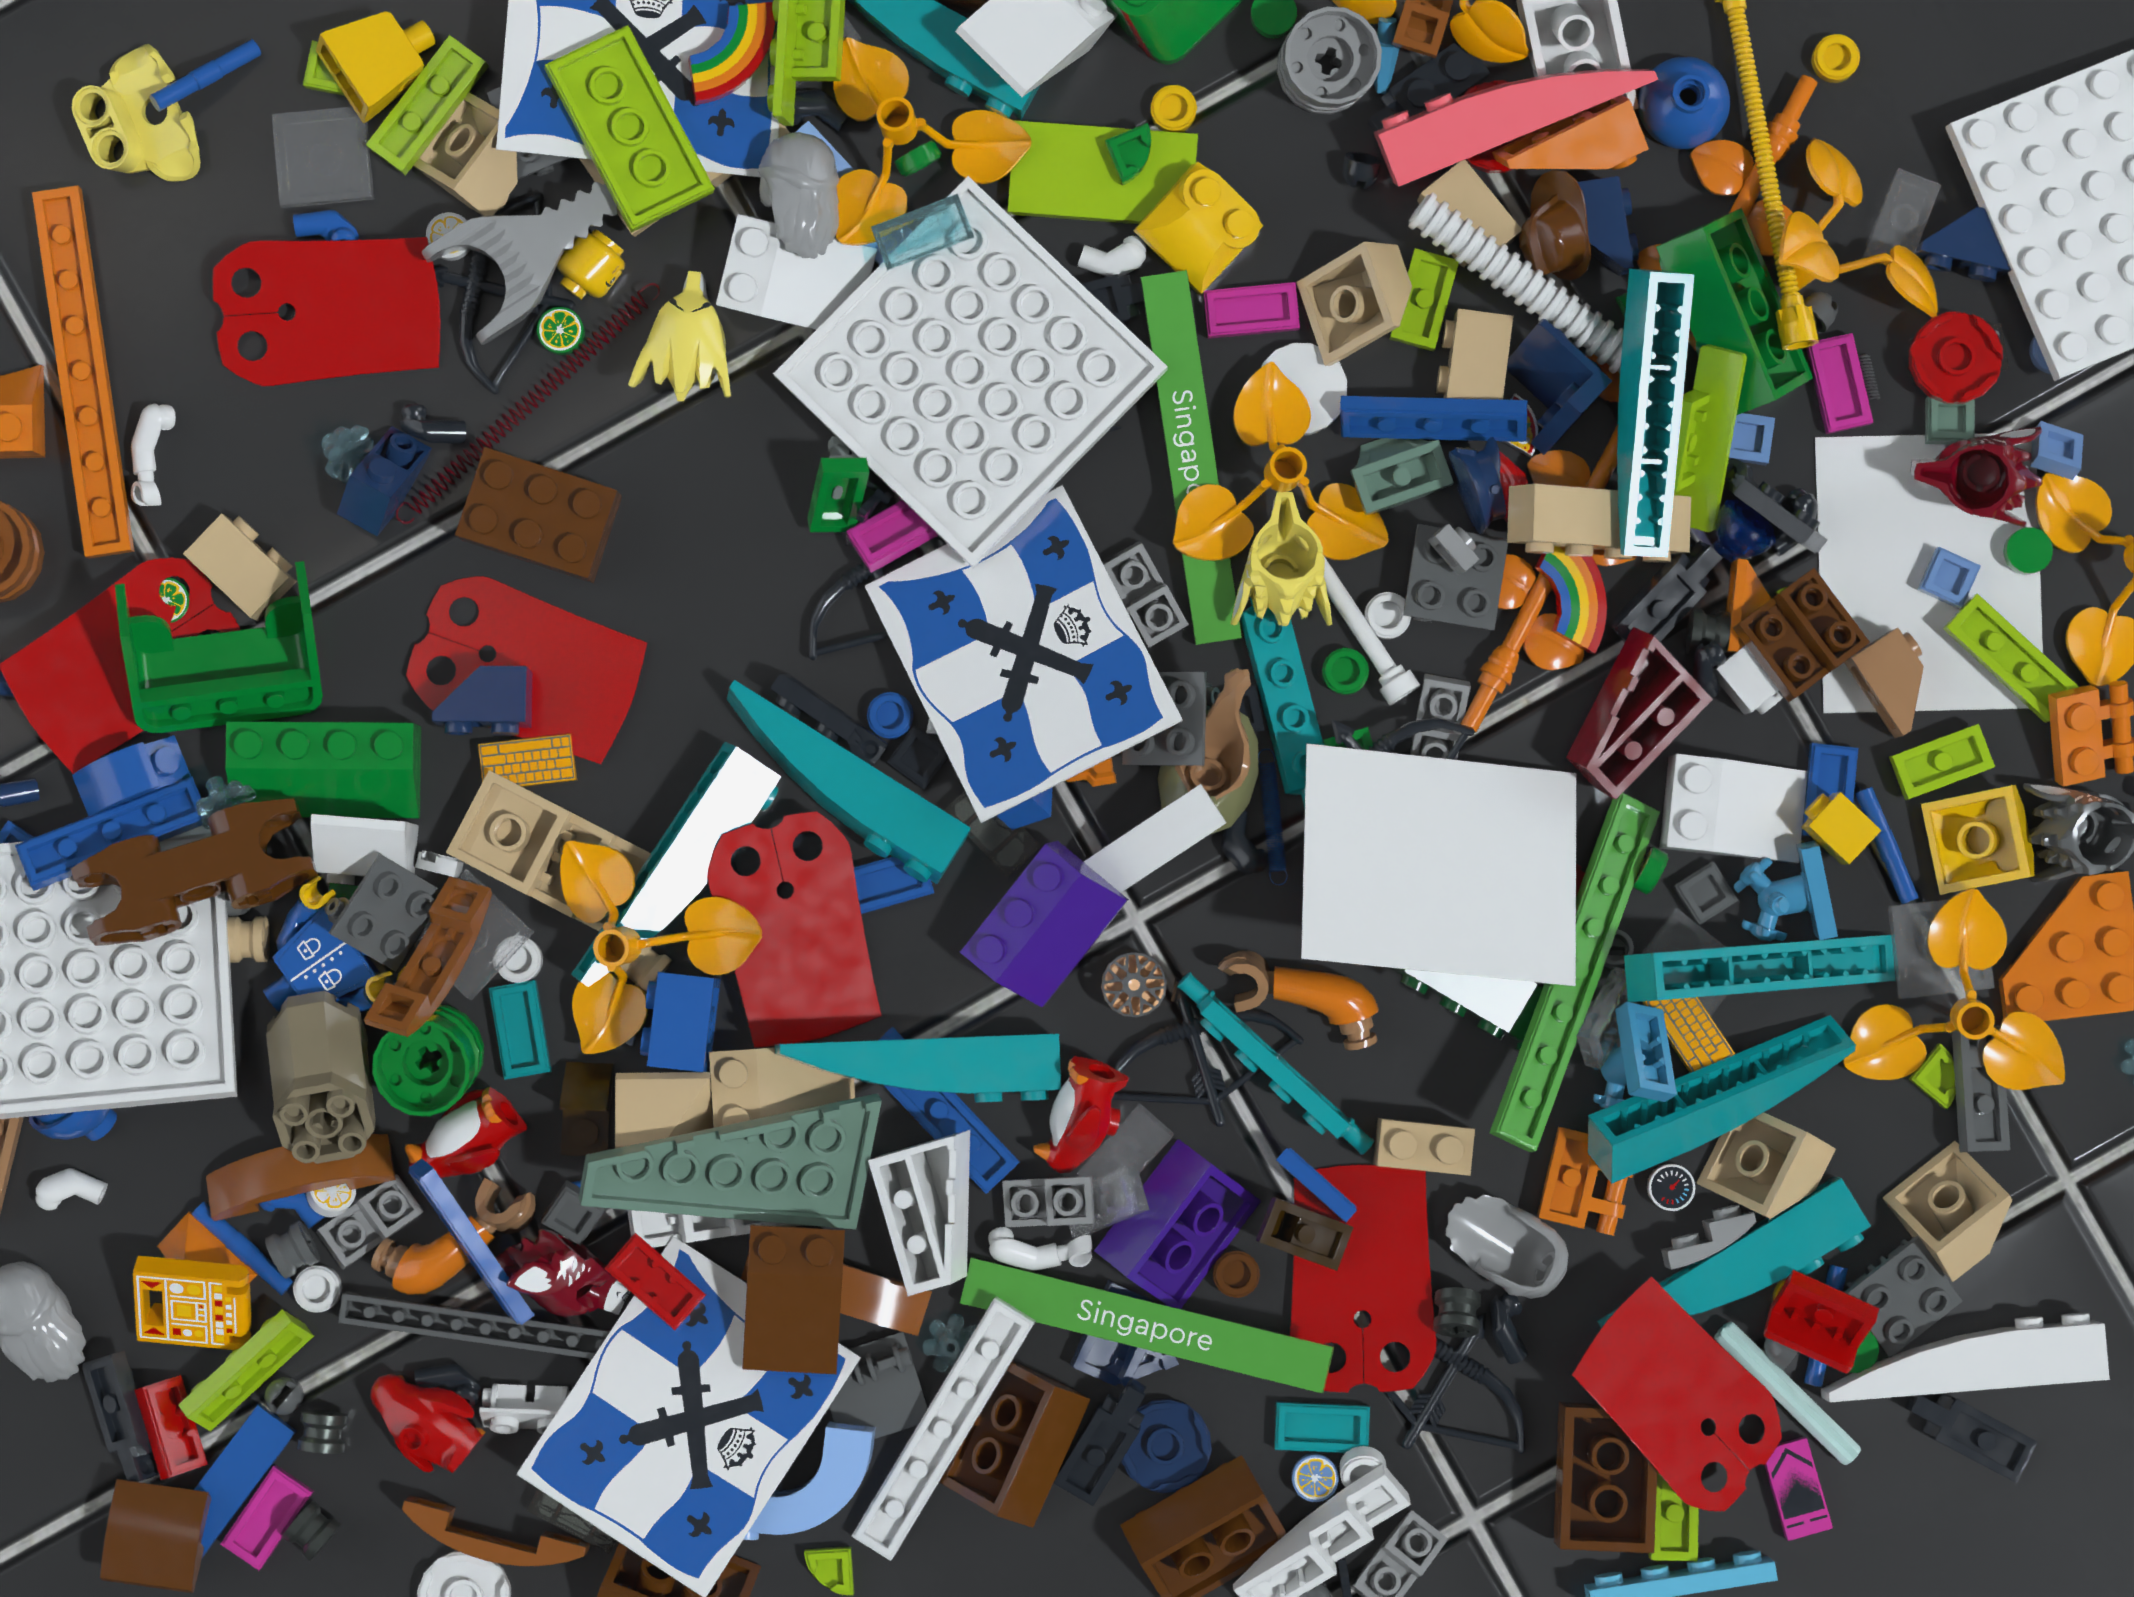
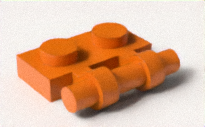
(2078, 736)
(1571, 1184)

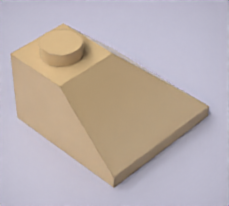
(466, 158)
(1356, 298)
(661, 1105)
(1766, 1165)
(1951, 1209)

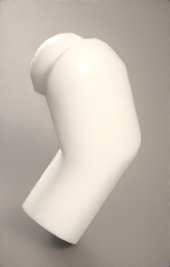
(1118, 261)
(65, 1184)

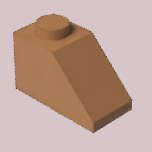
(1890, 678)

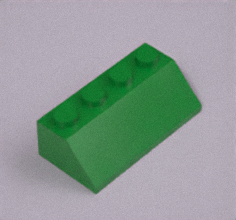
(1736, 305)
(330, 766)

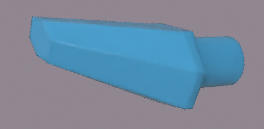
(1389, 55)

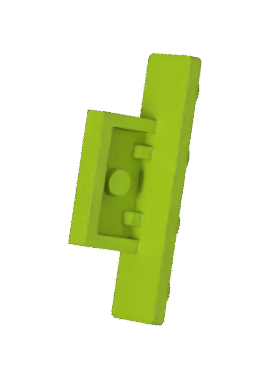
(805, 49)
(1708, 431)

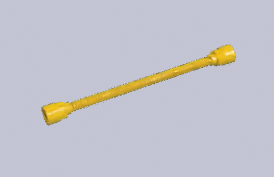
(1795, 319)

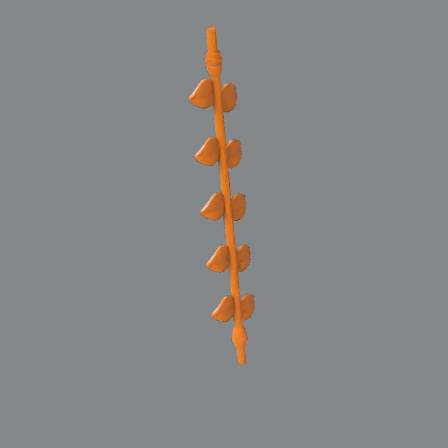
(1725, 171)

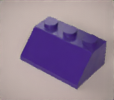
(1044, 924)
(1184, 1232)

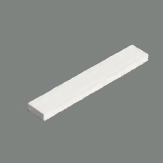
(943, 1428)

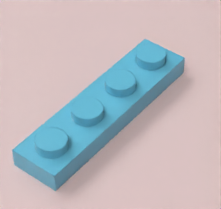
(1699, 1577)

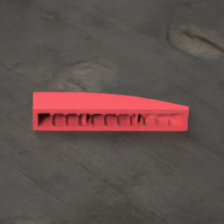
(1490, 117)

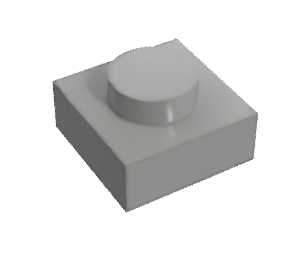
(1455, 548)

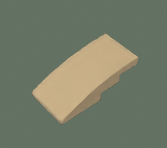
(522, 841)

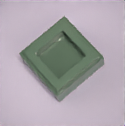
(1948, 422)

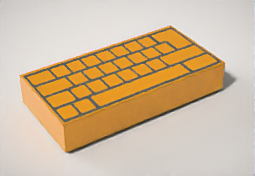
(530, 760)
(1692, 1032)

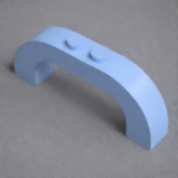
(841, 1471)

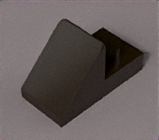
(586, 1108)
(1304, 1233)

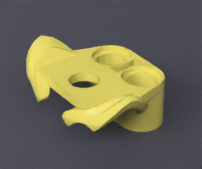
(163, 148)

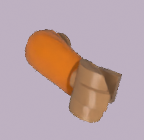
(1334, 995)
(432, 1265)

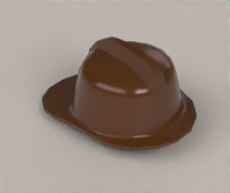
(1557, 230)

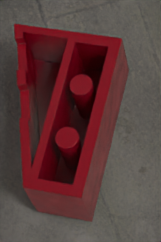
(1635, 714)

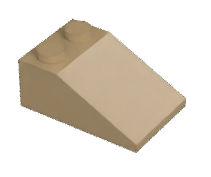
(763, 1084)

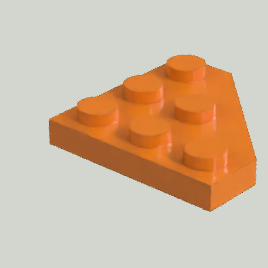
(2078, 956)

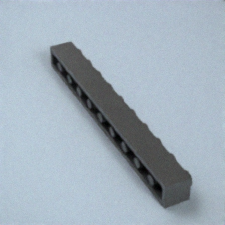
(470, 1325)

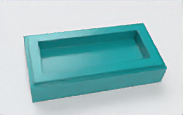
(520, 1029)
(1321, 1426)

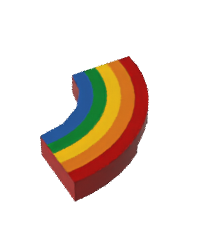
(735, 55)
(1578, 597)

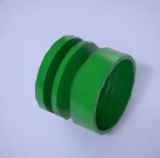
(433, 1085)

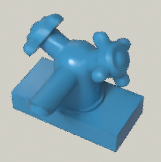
(1790, 895)
(1641, 1060)

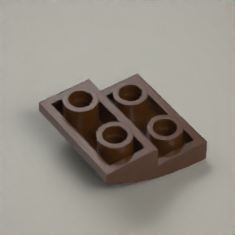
(1801, 635)
(154, 1536)

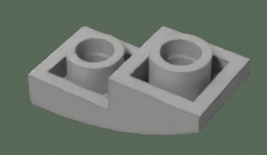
(1144, 594)
(1445, 700)
(1048, 1201)
(369, 1222)
(1719, 1231)
(1400, 1559)

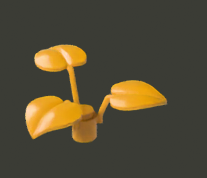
(1483, 29)
(876, 84)
(1812, 257)
(1274, 412)
(2071, 516)
(593, 885)
(2022, 1050)

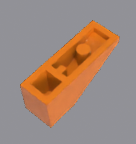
(1591, 139)

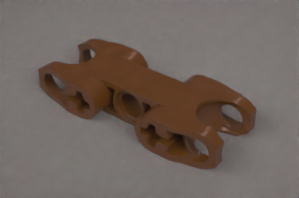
(162, 881)

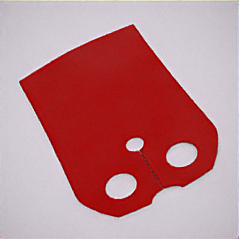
(354, 304)
(578, 667)
(76, 676)
(813, 957)
(1380, 1273)
(1663, 1378)

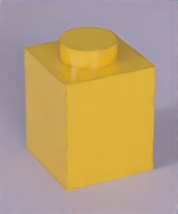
(1839, 827)

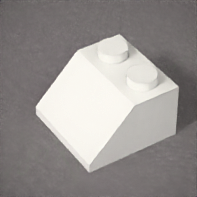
(350, 845)

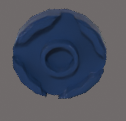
(1169, 1448)

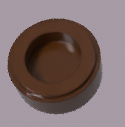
(1236, 1273)

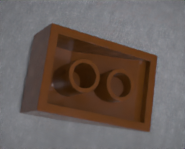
(793, 1299)

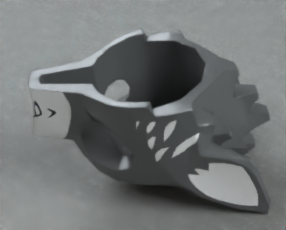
(2080, 832)

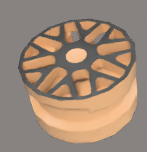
(1134, 984)

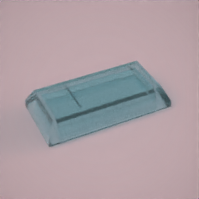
(922, 232)

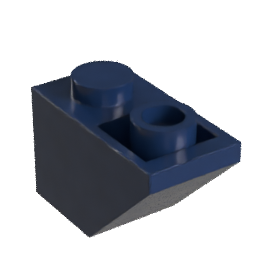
(1607, 225)
(1968, 245)
(383, 480)
(489, 698)

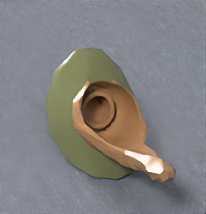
(1229, 756)

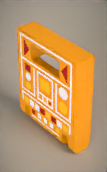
(201, 1303)

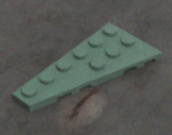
(767, 1169)

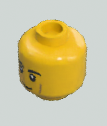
(591, 265)

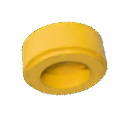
(1835, 58)
(1173, 108)

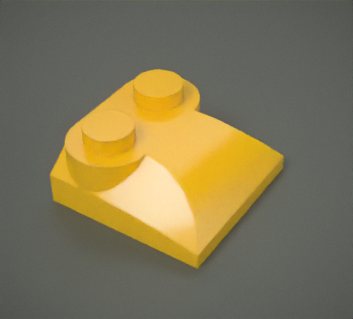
(1200, 226)
(1978, 839)

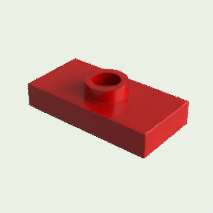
(654, 1281)
(170, 1433)

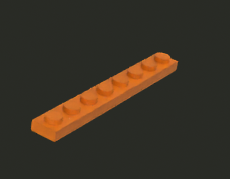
(83, 372)

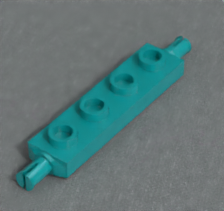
(1282, 695)
(1286, 1079)

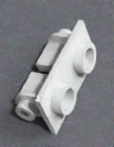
(511, 1411)

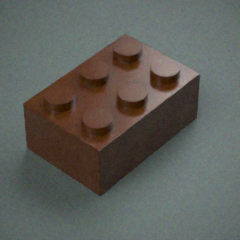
(538, 515)
(1601, 1485)

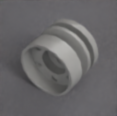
(1352, 49)

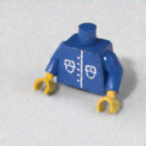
(317, 960)

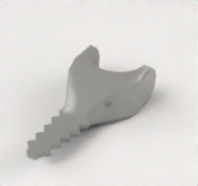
(525, 249)

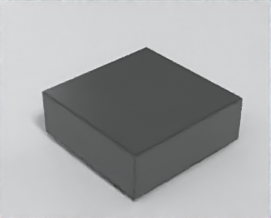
(1705, 893)
(568, 1216)

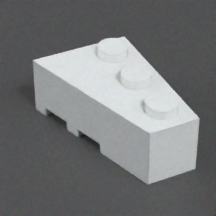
(927, 1209)

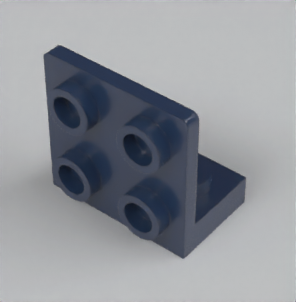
(1558, 378)

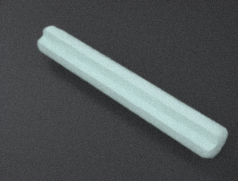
(1788, 1393)

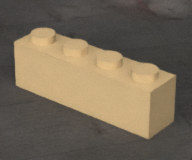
(1581, 521)

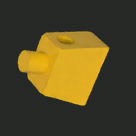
(374, 60)

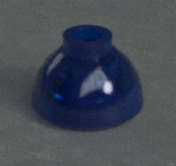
(1742, 531)

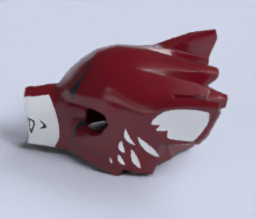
(1983, 473)
(561, 1275)

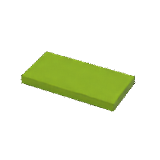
(629, 128)
(1074, 178)

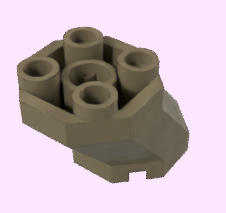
(320, 1078)

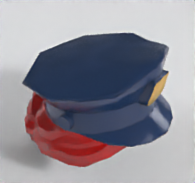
(1484, 482)

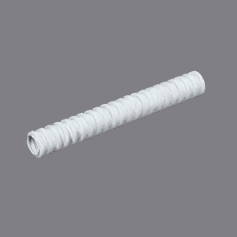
(1519, 280)

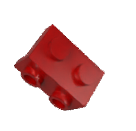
(1819, 1321)

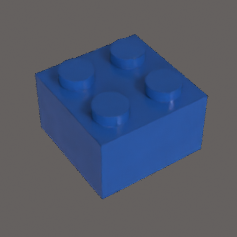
(681, 1021)

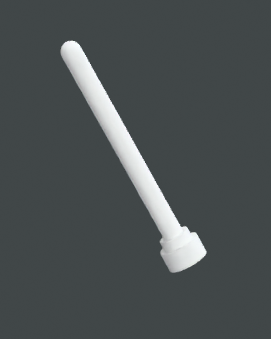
(1394, 679)

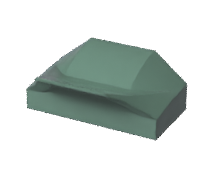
(1398, 472)

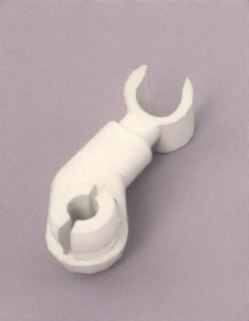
(151, 421)
(1033, 1258)

